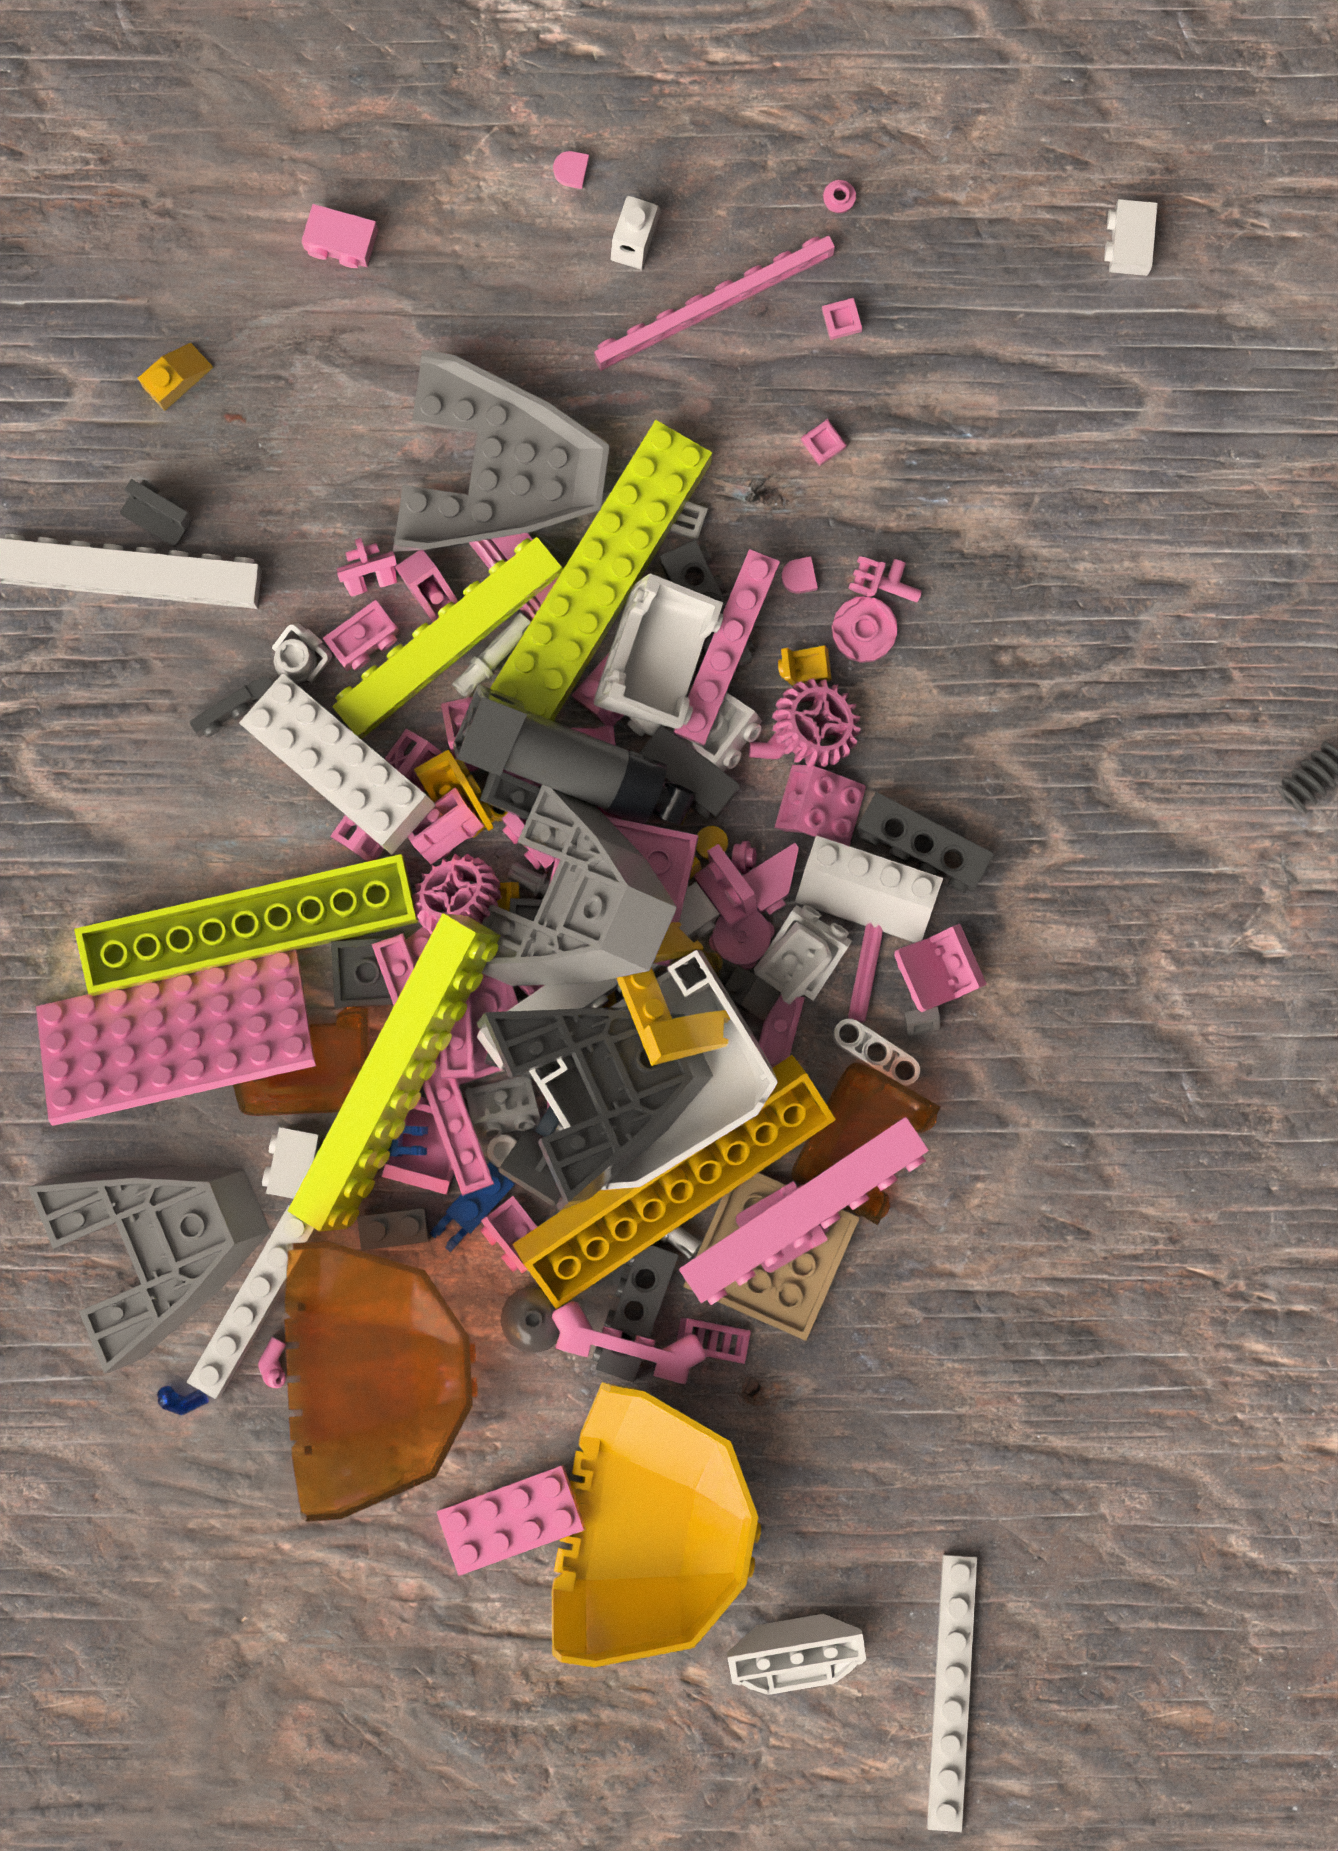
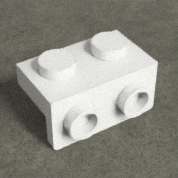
(794, 962)

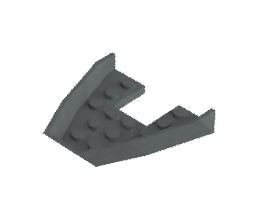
(630, 1095)

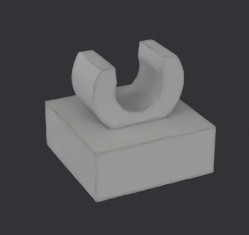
(921, 1022)

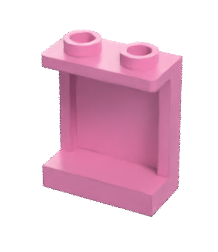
(424, 1171)

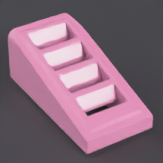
(743, 1336)

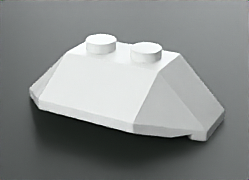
(796, 1654)

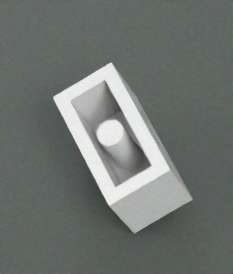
(1132, 237)
(291, 1161)

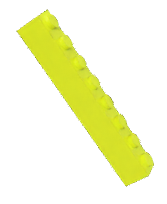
(448, 637)

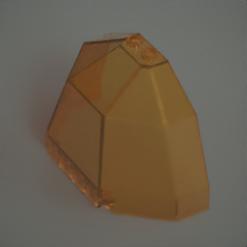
(377, 1377)

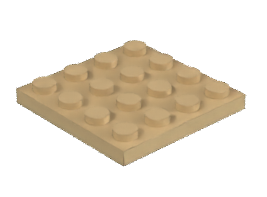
(793, 1292)

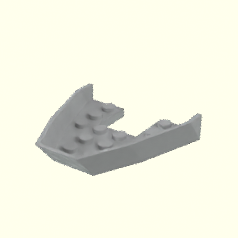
(527, 466)
(599, 912)
(182, 1233)

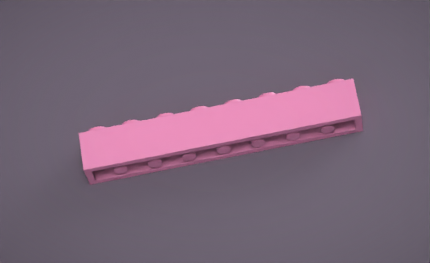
(803, 1210)

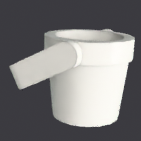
(298, 657)

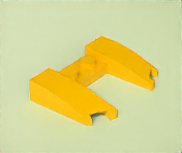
(661, 1035)

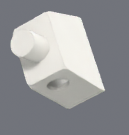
(634, 230)

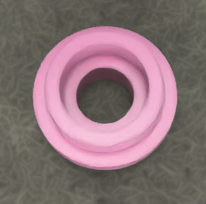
(835, 205)
(744, 857)

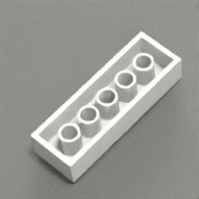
(337, 763)

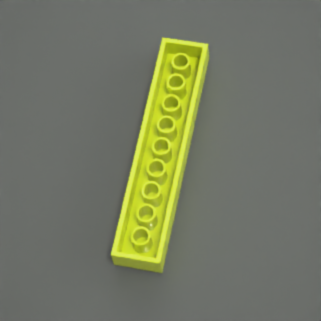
(603, 571)
(246, 925)
(394, 1073)

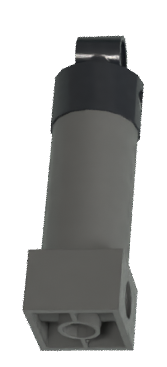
(505, 736)

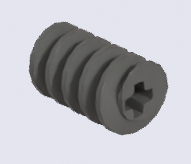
(1310, 778)

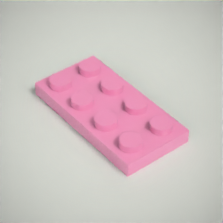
(511, 1520)

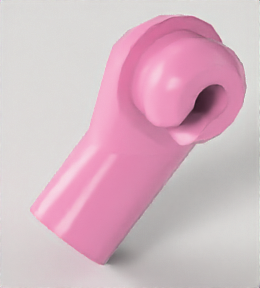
(768, 749)
(270, 1366)

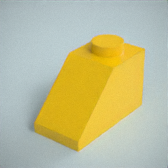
(174, 374)

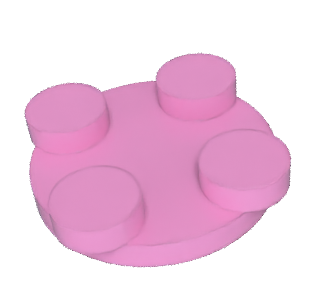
(744, 941)

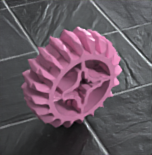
(828, 711)
(449, 891)

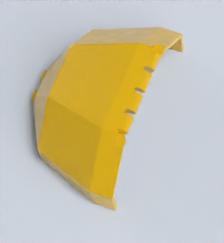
(661, 1535)

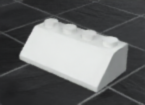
(868, 889)

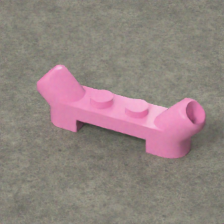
(671, 1362)

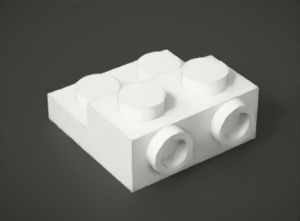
(729, 733)
(834, 935)

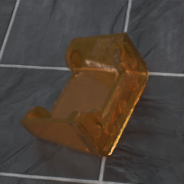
(339, 1057)
(863, 1107)

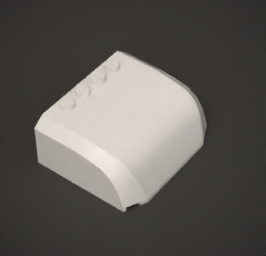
(729, 1099)

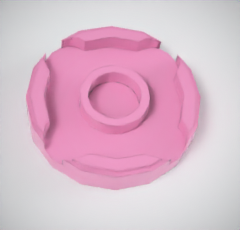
(864, 629)

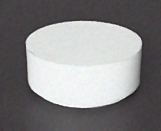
(500, 1148)

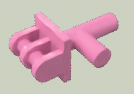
(876, 580)

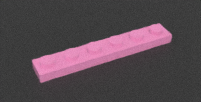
(728, 645)

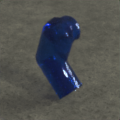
(178, 1403)

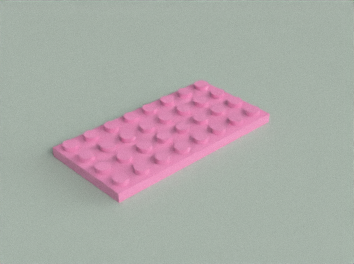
(174, 1037)

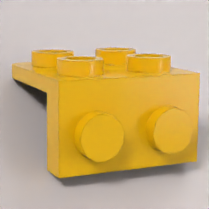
(444, 774)

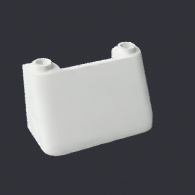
(657, 652)

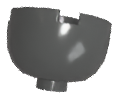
(529, 1321)

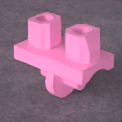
(381, 564)

